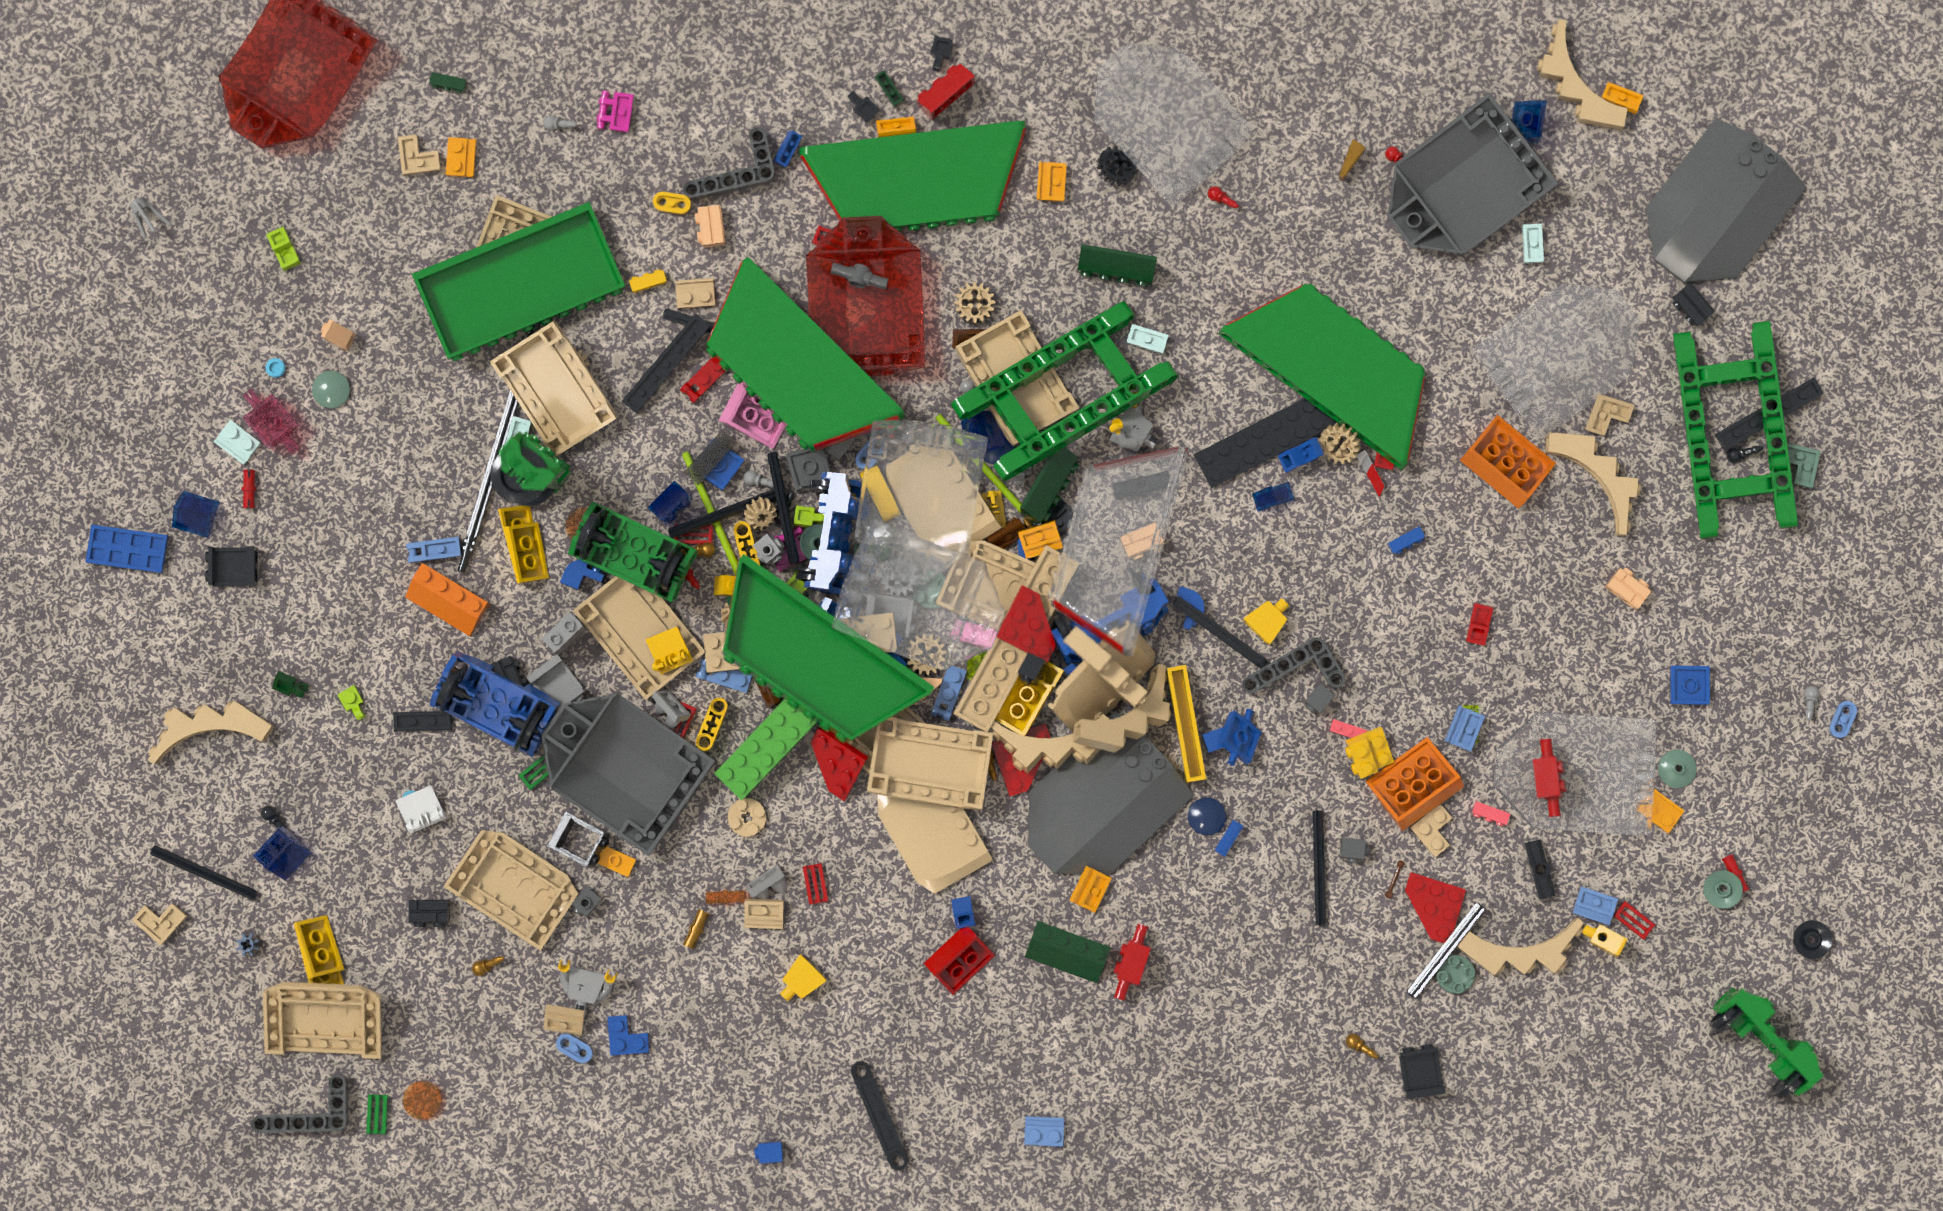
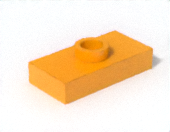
(1622, 97)
(895, 126)
(616, 861)

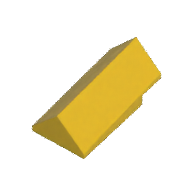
(524, 543)
(1027, 701)
(319, 951)

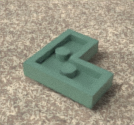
(1806, 464)

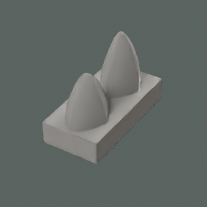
(668, 703)
(774, 878)

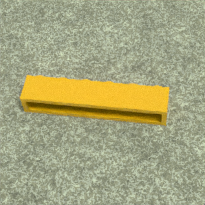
(1185, 724)

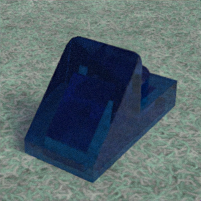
(1272, 496)

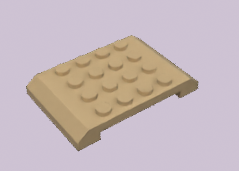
(1002, 347)
(554, 388)
(622, 619)
(930, 763)

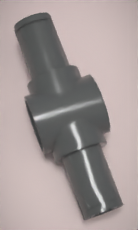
(859, 276)

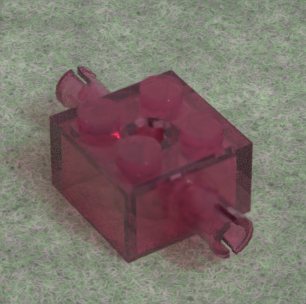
(259, 421)

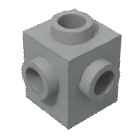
(769, 549)

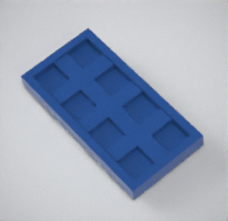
(127, 549)

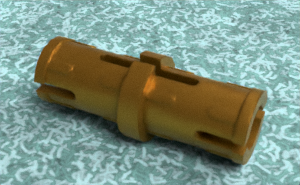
(696, 929)

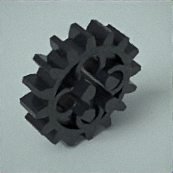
(1108, 159)

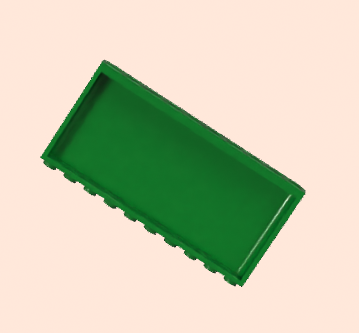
(518, 282)

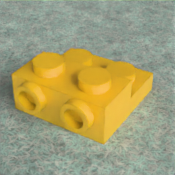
(1368, 752)

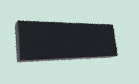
(422, 721)

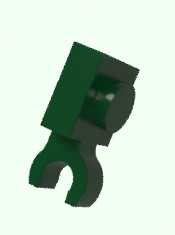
(286, 685)

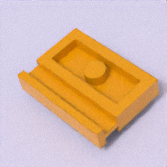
(461, 157)
(1051, 181)
(1037, 537)
(1665, 812)
(1090, 889)

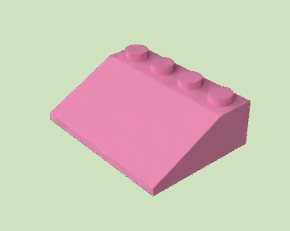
(750, 419)

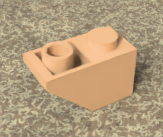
(337, 335)

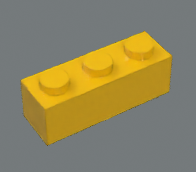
(647, 281)

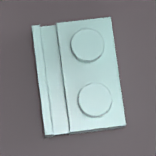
(237, 442)

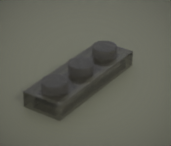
(710, 457)

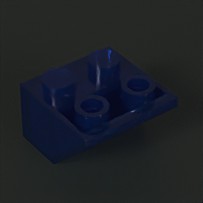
(670, 503)
(282, 853)

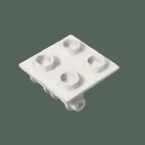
(420, 809)

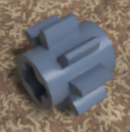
(253, 942)

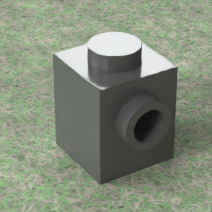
(1353, 849)
(586, 902)

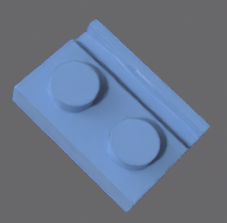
(1464, 728)
(1595, 906)
(1044, 1131)

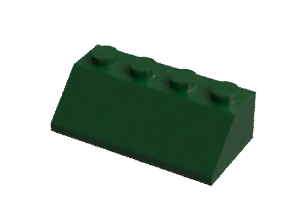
(1117, 265)
(1048, 486)
(1067, 952)

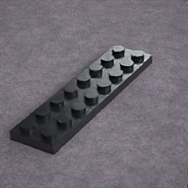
(1261, 441)

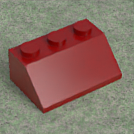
(945, 90)
(959, 959)

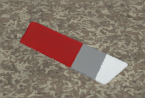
(1371, 472)

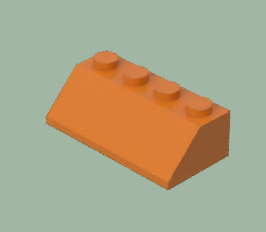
(446, 599)

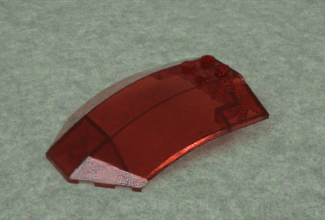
(292, 71)
(870, 324)

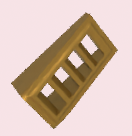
(1353, 154)

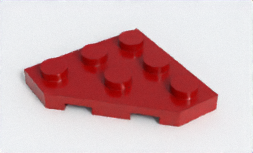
(1027, 625)
(838, 762)
(1016, 780)
(1435, 905)

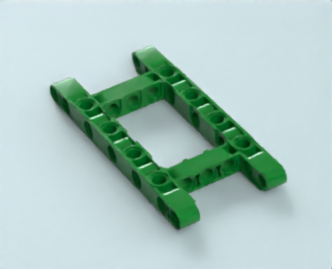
(1083, 420)
(1772, 421)

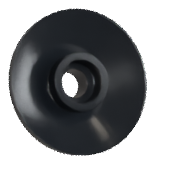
(1822, 939)

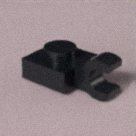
(940, 49)
(864, 108)

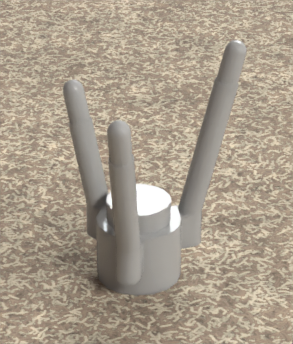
(140, 209)

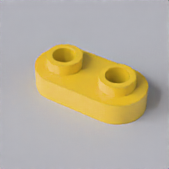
(672, 202)

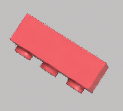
(1345, 729)
(1490, 813)

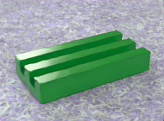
(539, 780)
(376, 1119)

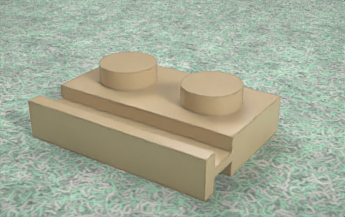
(695, 293)
(764, 913)
(564, 1020)

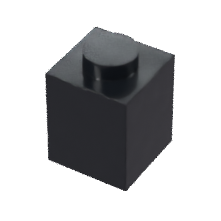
(1031, 669)

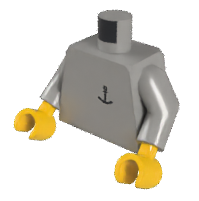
(1132, 430)
(585, 985)

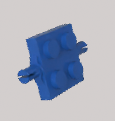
(1240, 737)

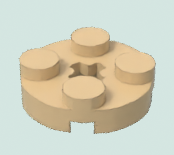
(756, 811)

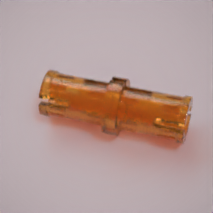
(725, 897)

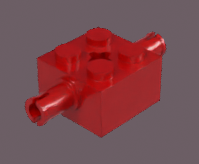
(1549, 778)
(1132, 963)

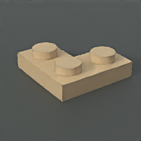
(412, 160)
(1605, 409)
(1427, 830)
(159, 927)

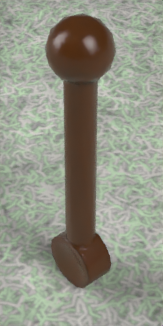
(1388, 894)

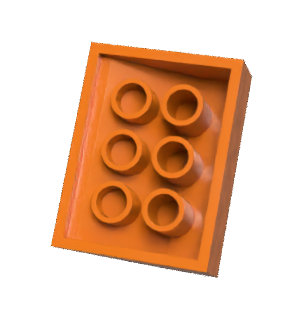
(1508, 461)
(1415, 784)

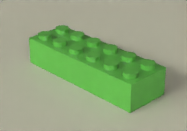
(764, 749)

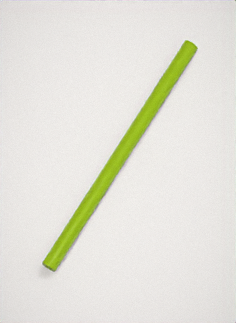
(990, 474)
(717, 526)

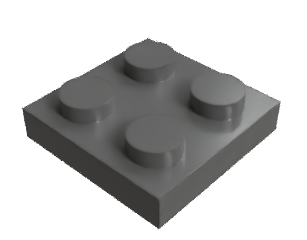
(806, 466)

